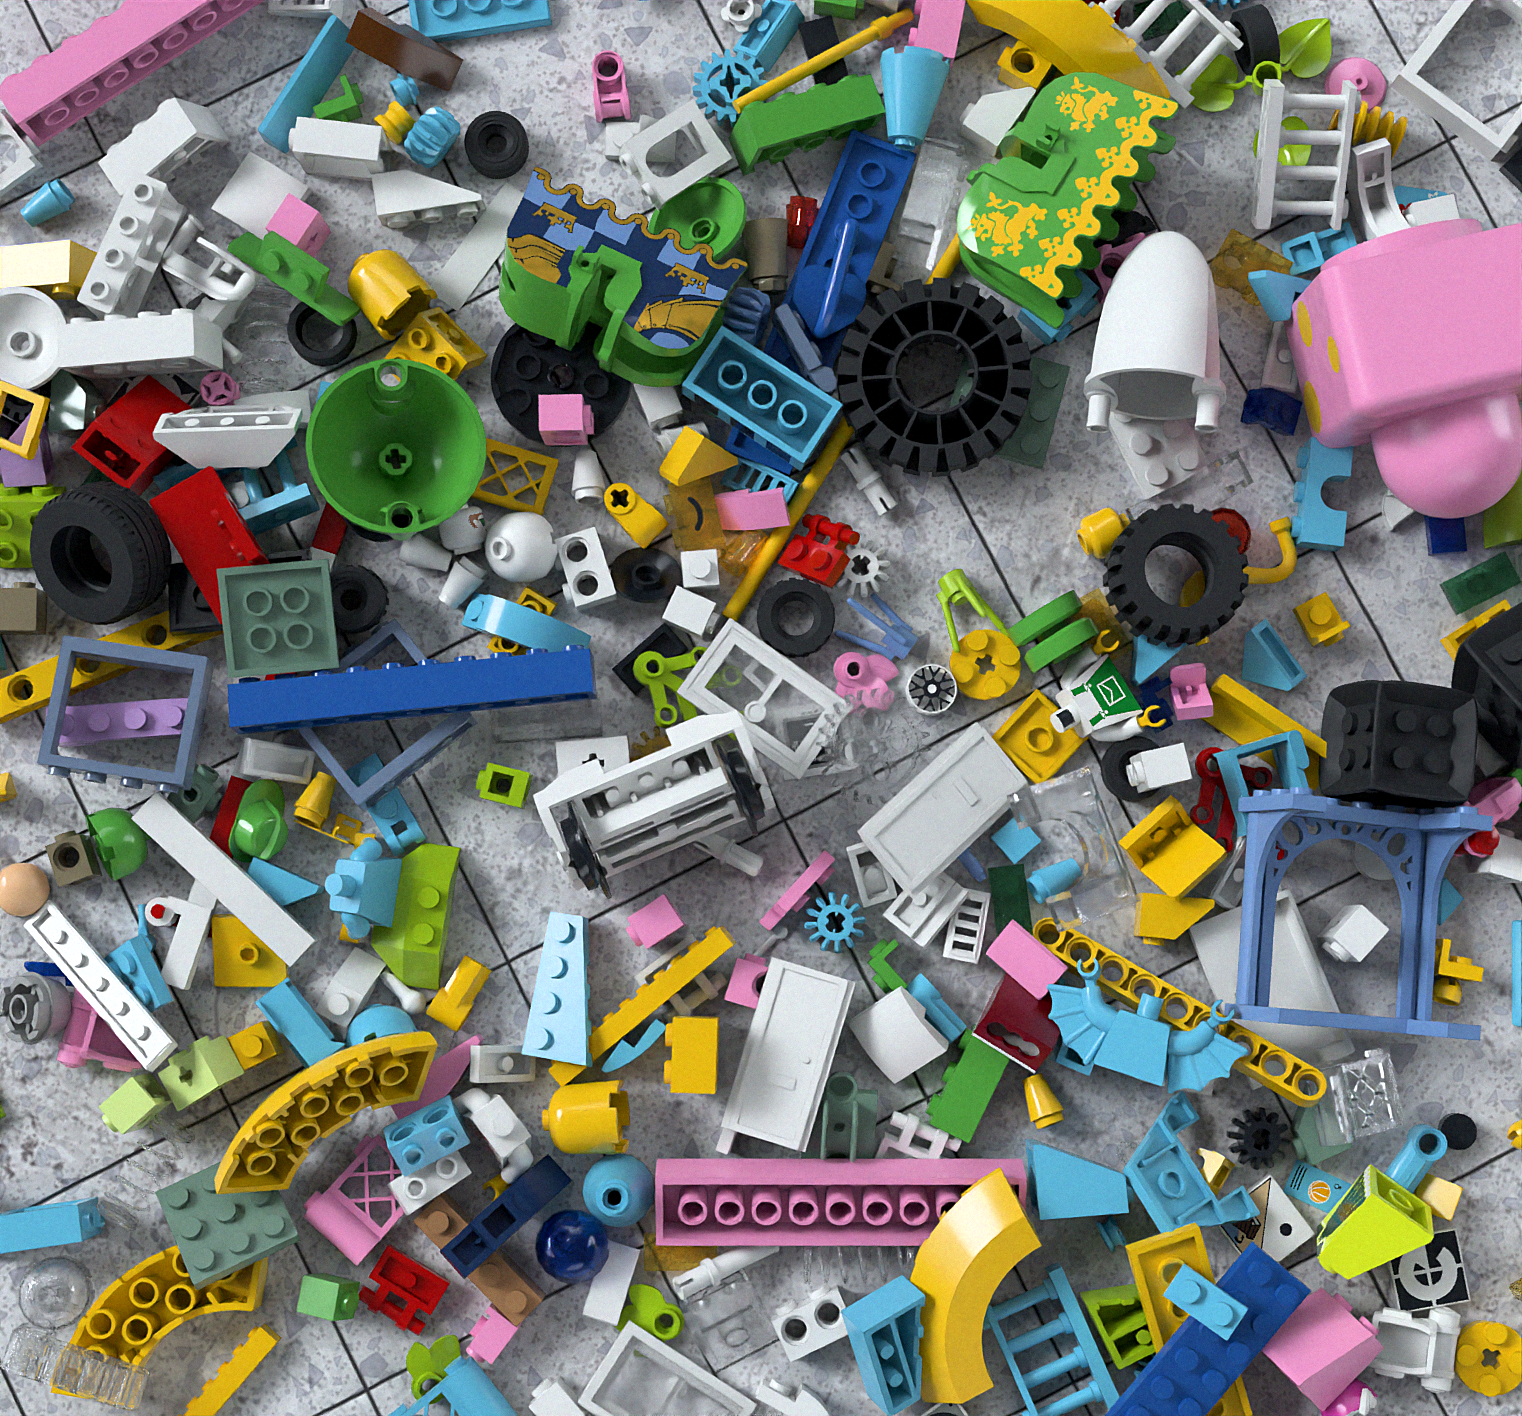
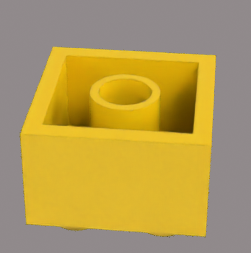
(693, 1054)

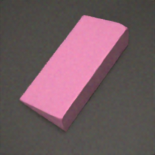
(1026, 960)

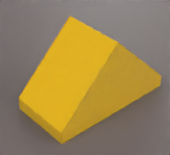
(694, 458)

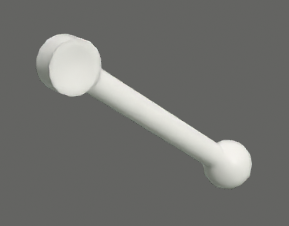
(780, 932)

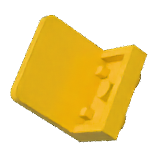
(1172, 849)

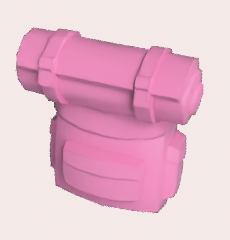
(91, 1038)

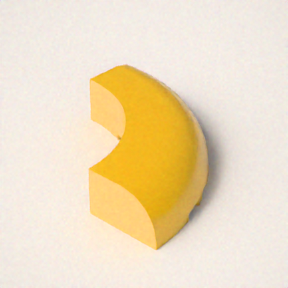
(320, 1102)

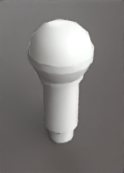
(412, 1001)

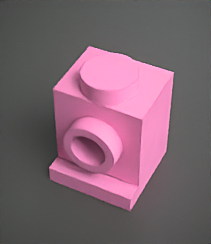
(490, 1335)

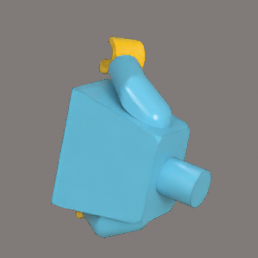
(364, 888)

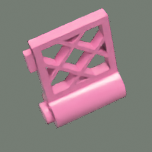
(341, 1219)

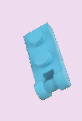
(390, 809)

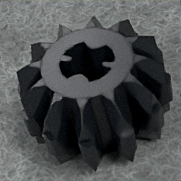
(1270, 1134)

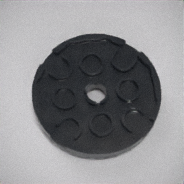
(525, 368)

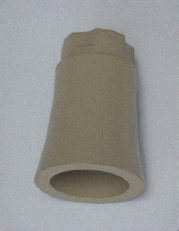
(767, 254)

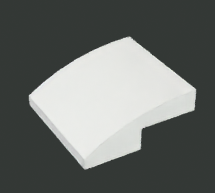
(257, 194)
(898, 1035)

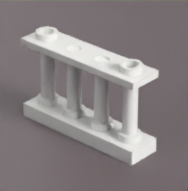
(1179, 85)
(1274, 136)

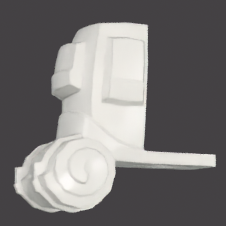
(1417, 1346)

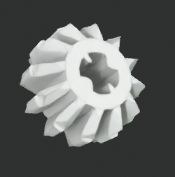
(872, 571)

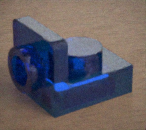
(1445, 536)
(1149, 698)

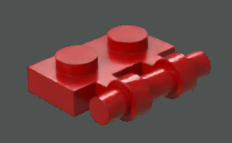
(815, 560)
(408, 1280)

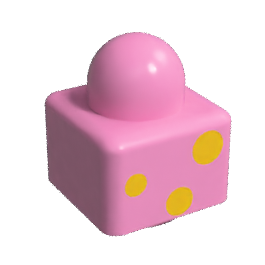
(1422, 358)

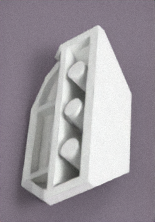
(229, 434)

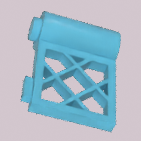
(467, 1391)

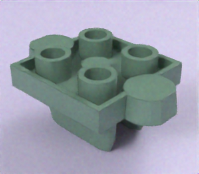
(844, 1121)

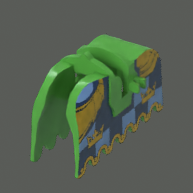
(586, 265)

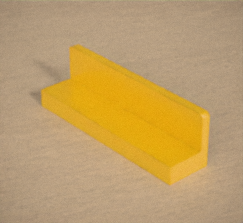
(1249, 718)

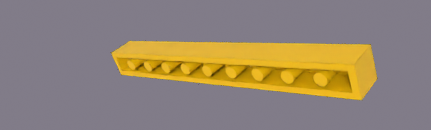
(649, 999)
(234, 1373)

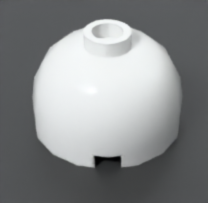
(520, 547)

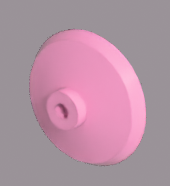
(1363, 74)

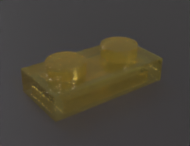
(1097, 608)
(673, 1257)

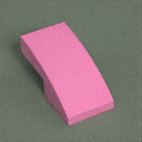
(752, 510)

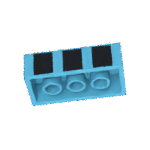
(761, 398)

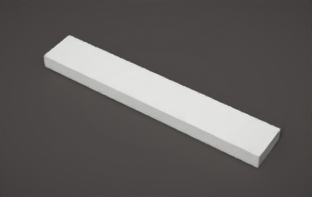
(224, 879)
(101, 986)

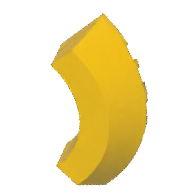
(1072, 38)
(958, 1276)
(156, 1299)

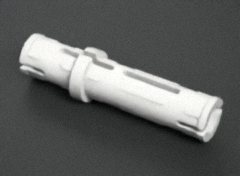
(712, 1271)

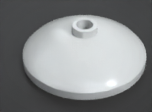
(32, 317)

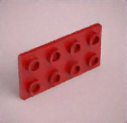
(207, 531)

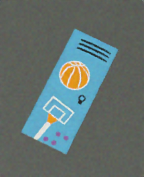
(1315, 1186)

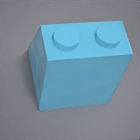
(1073, 1185)

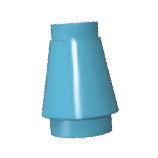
(48, 202)
(1053, 879)

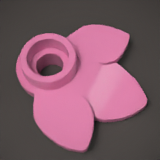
(871, 673)

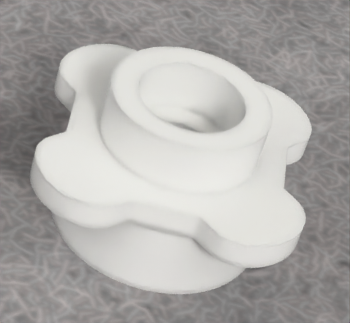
(741, 22)

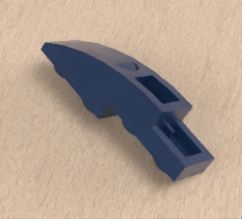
(505, 1216)

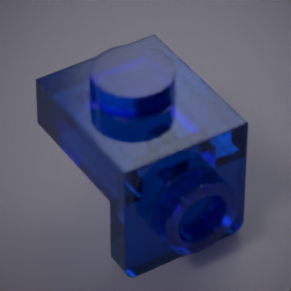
(1272, 410)

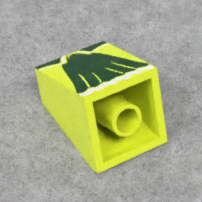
(1372, 1226)

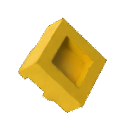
(1215, 1169)

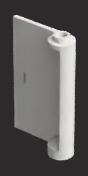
(1294, 983)

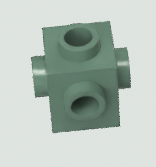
(202, 796)

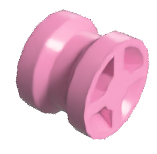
(214, 386)

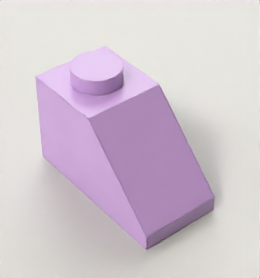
(24, 472)

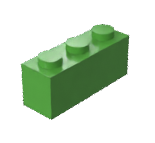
(967, 1087)

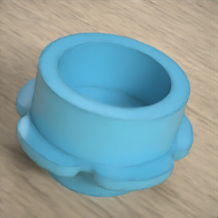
(404, 90)

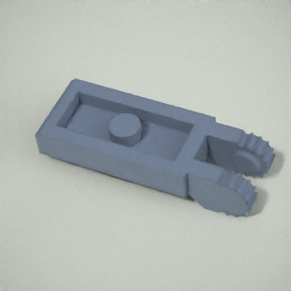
(805, 354)

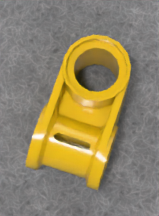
(639, 518)

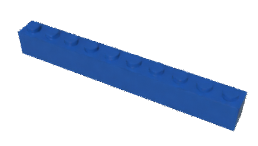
(412, 690)

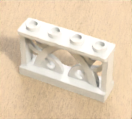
(132, 249)

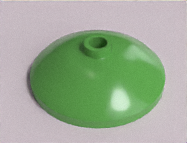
(704, 213)

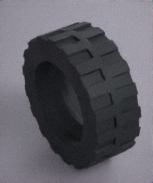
(802, 591)

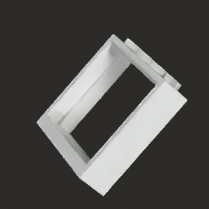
(1443, 108)

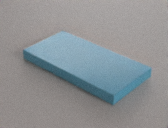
(473, 18)

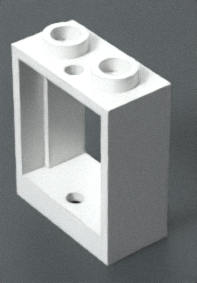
(340, 148)

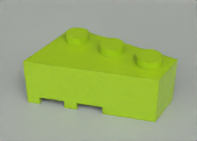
(1120, 1322)

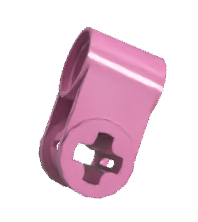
(610, 93)

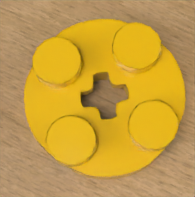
(1004, 657)
(1468, 1357)

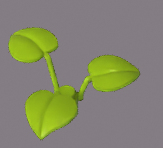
(1303, 50)

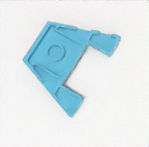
(1171, 1182)

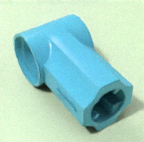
(937, 1011)
(1412, 1163)

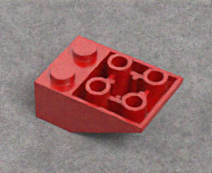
(122, 437)

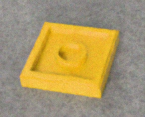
(1034, 742)

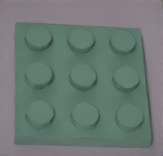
(1035, 430)
(278, 618)
(223, 1230)

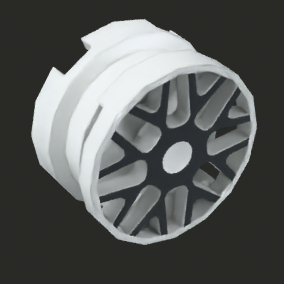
(931, 690)

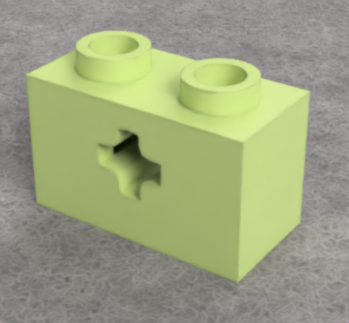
(200, 1072)
(134, 1104)

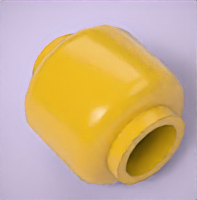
(1100, 530)

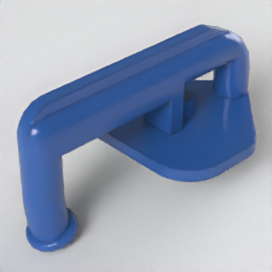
(831, 296)

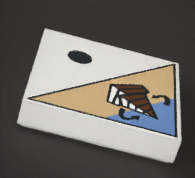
(1276, 1229)

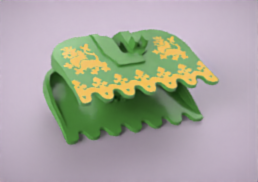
(1056, 187)

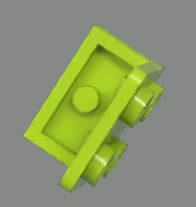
(17, 515)

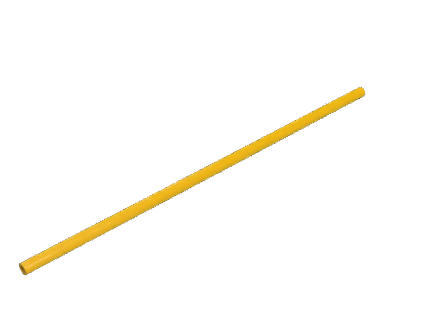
(817, 474)

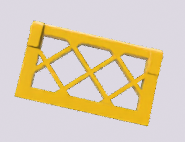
(524, 457)

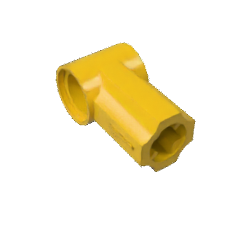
(455, 1000)

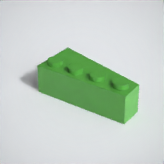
(804, 120)

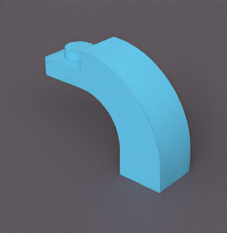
(520, 624)

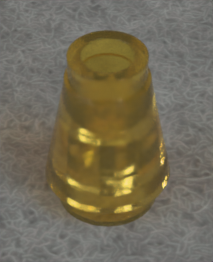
(741, 552)

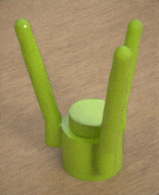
(959, 590)

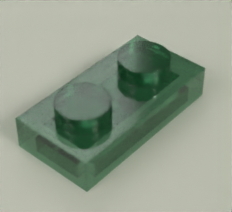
(1009, 897)

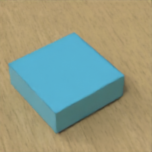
(1015, 842)

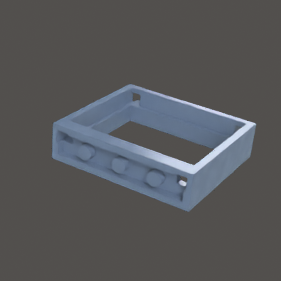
(413, 757)
(132, 777)

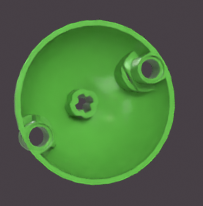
(429, 430)

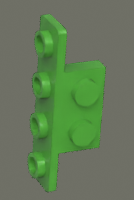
(294, 272)

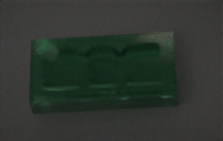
(1480, 583)

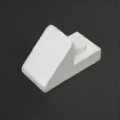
(620, 132)
(870, 876)
(500, 1064)

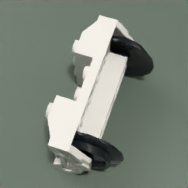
(654, 801)

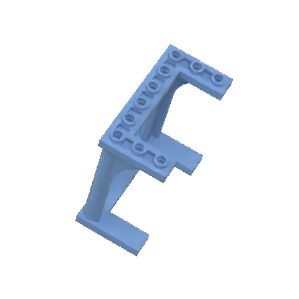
(1429, 845)

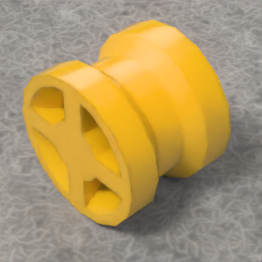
(395, 122)

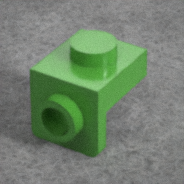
(344, 107)
(885, 976)

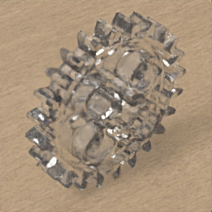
(849, 728)

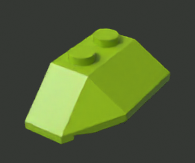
(421, 916)

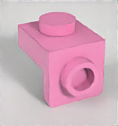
(1190, 692)

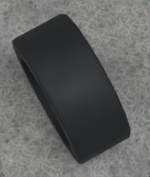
(1258, 37)
(320, 358)

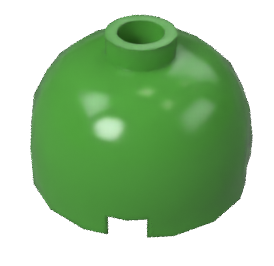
(118, 841)

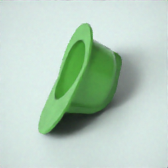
(259, 823)

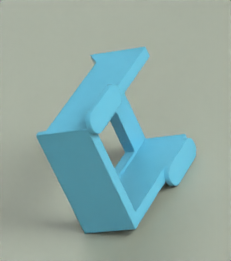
(1290, 760)
(299, 1024)

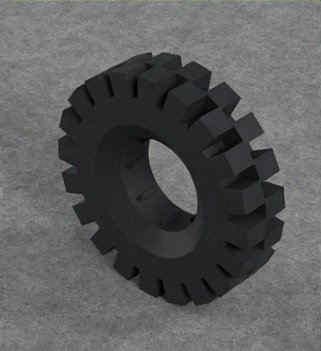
(924, 438)

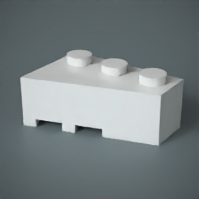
(163, 143)

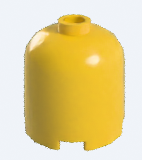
(388, 291)
(588, 1118)

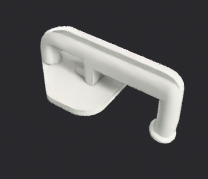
(208, 280)

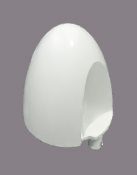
(1158, 339)

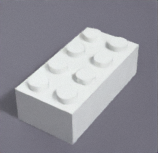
(140, 345)

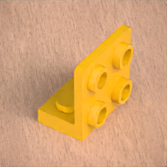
(439, 343)

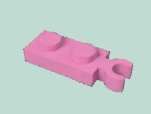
(796, 895)

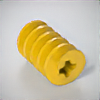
(1372, 127)

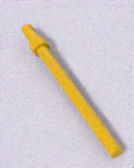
(878, 30)

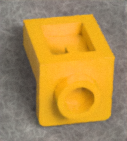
(1320, 620)
(1458, 967)

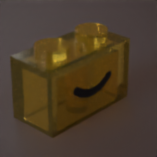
(695, 516)

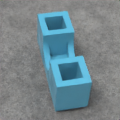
(1316, 523)

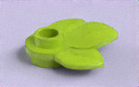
(646, 1312)
(430, 1363)

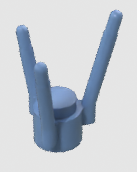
(897, 638)

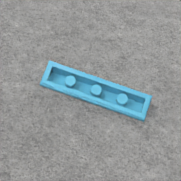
(307, 83)

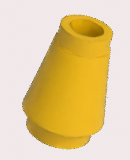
(316, 800)
(1042, 1102)

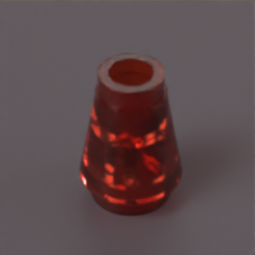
(801, 215)

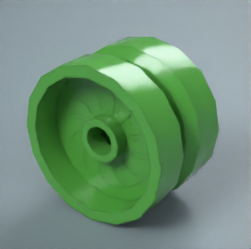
(1056, 636)

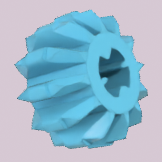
(432, 137)
(822, 920)

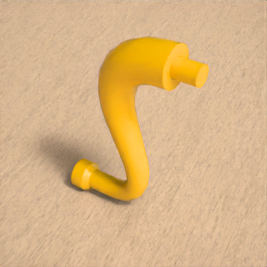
(1195, 585)

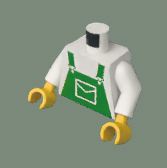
(1097, 698)

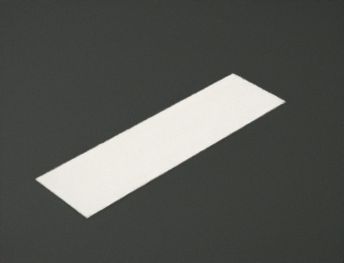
(477, 250)

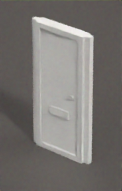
(943, 810)
(788, 1054)

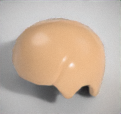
(23, 889)

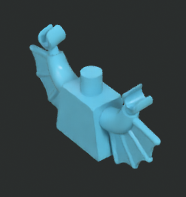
(1139, 1041)

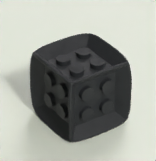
(1491, 670)
(1399, 744)

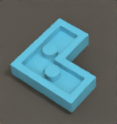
(137, 968)

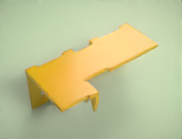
(339, 827)

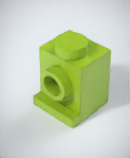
(519, 785)

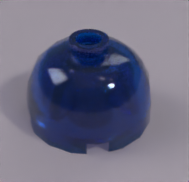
(572, 1246)

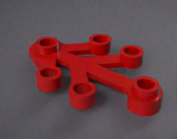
(1207, 790)

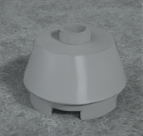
(34, 1008)

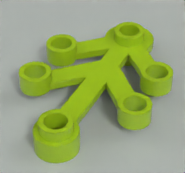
(666, 678)

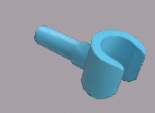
(144, 929)

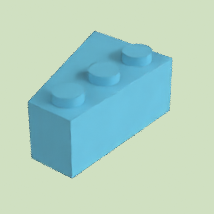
(886, 1343)

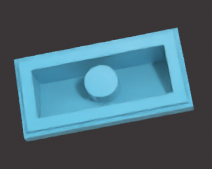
(770, 32)

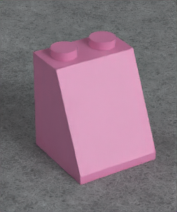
(1323, 1347)

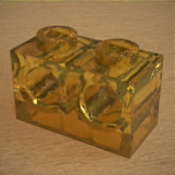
(1251, 257)

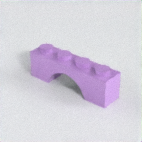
(123, 721)

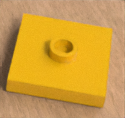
(243, 957)

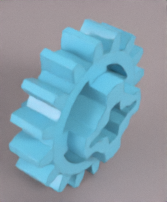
(715, 88)

